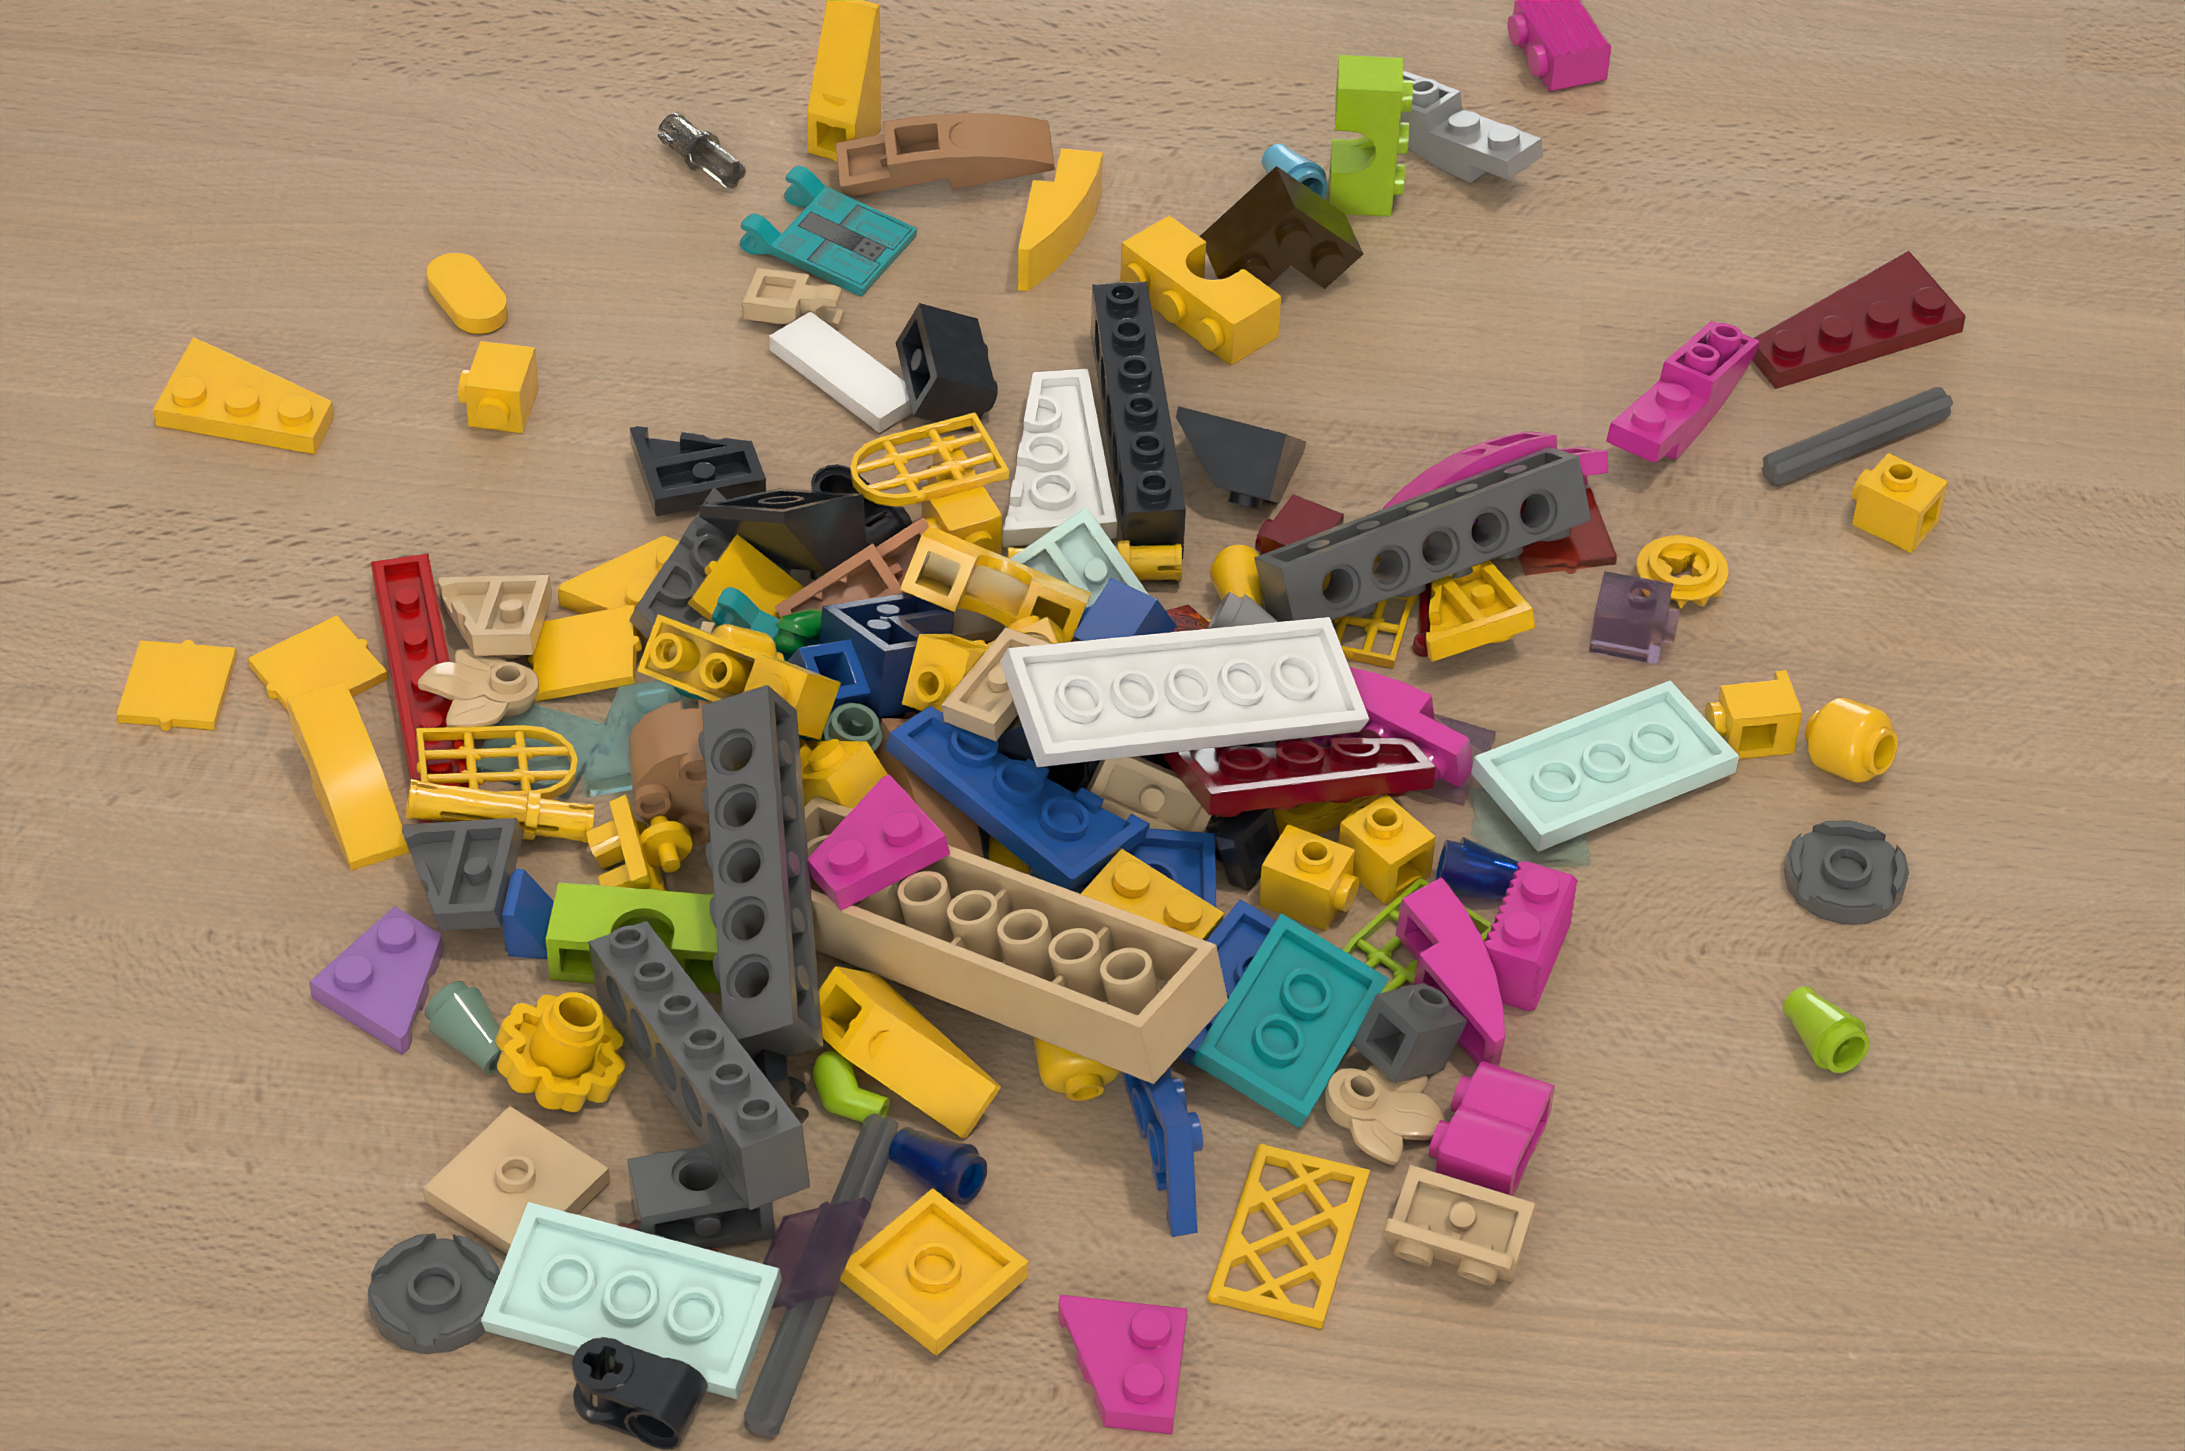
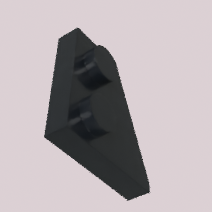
(686, 471)

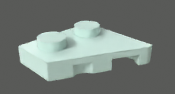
(1079, 555)

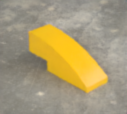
(1058, 215)
(346, 775)

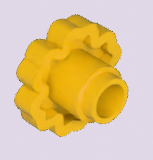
(560, 1051)

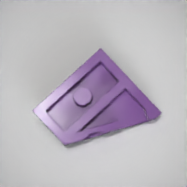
(383, 978)

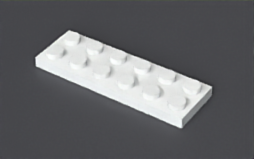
(1182, 691)

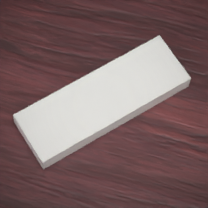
(842, 371)

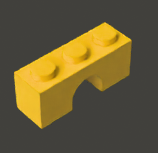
(1222, 315)
(978, 580)

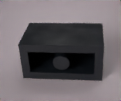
(945, 365)

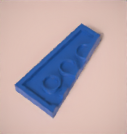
(1039, 821)

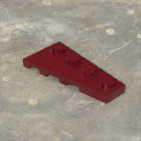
(1863, 321)
(1300, 773)

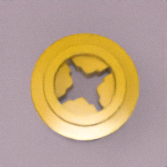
(1678, 553)

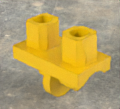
(641, 847)

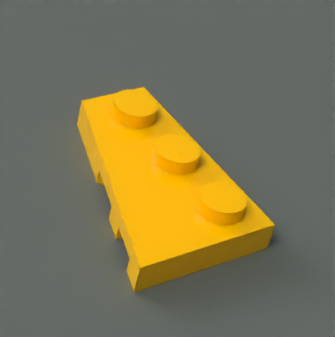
(241, 402)

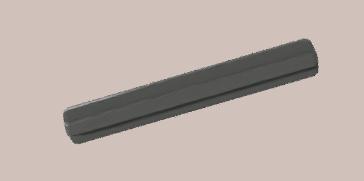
(1856, 436)

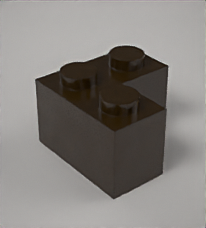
(1282, 227)

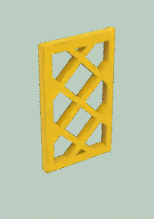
(1269, 1297)

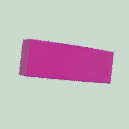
(1457, 964)

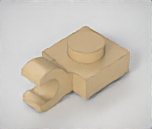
(785, 296)

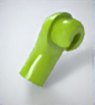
(840, 1089)

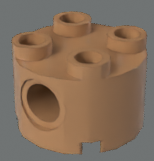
(670, 768)

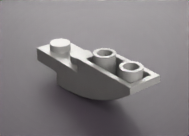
(1461, 139)

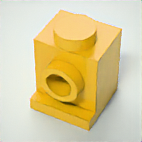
(1757, 717)

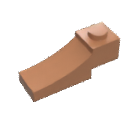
(865, 575)

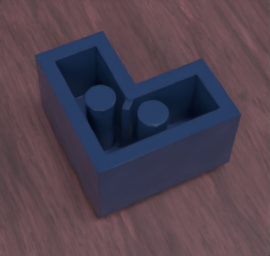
(885, 641)

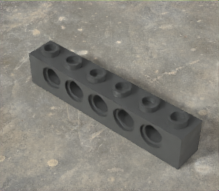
(1555, 503)
(760, 873)
(700, 1065)

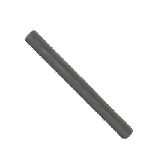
(803, 1322)

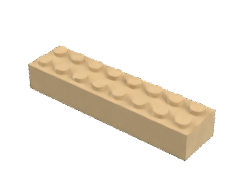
(1027, 956)

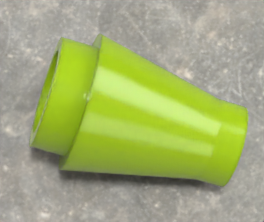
(1828, 1032)

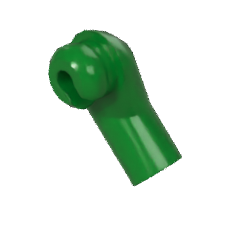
(796, 628)

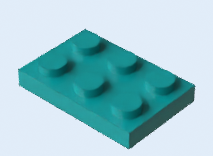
(1289, 1020)

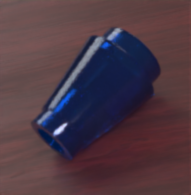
(1475, 869)
(940, 1164)

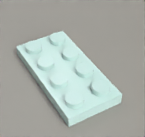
(1604, 765)
(596, 1279)

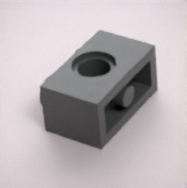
(692, 1202)

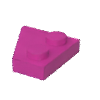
(876, 845)
(1129, 1358)

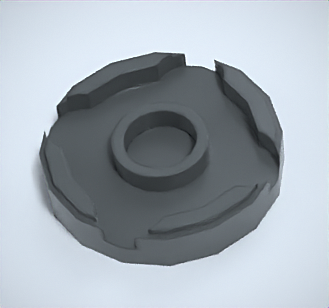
(1846, 872)
(432, 1292)

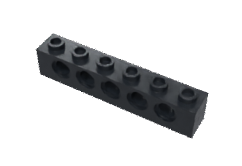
(1136, 416)

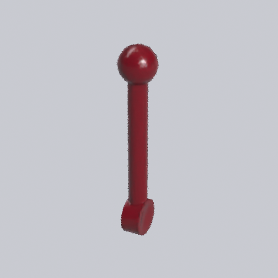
(1419, 643)

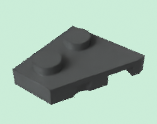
(465, 868)

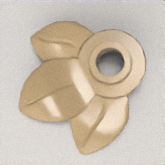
(481, 688)
(1381, 1111)

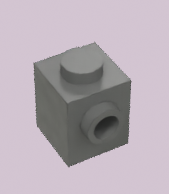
(1409, 1032)

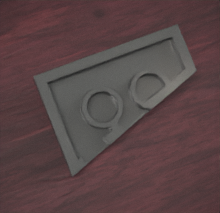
(683, 575)

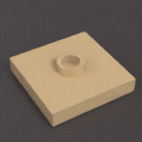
(505, 1170)

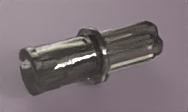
(700, 150)

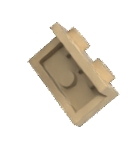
(1459, 1225)

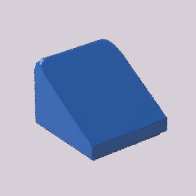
(526, 917)

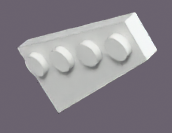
(1058, 460)

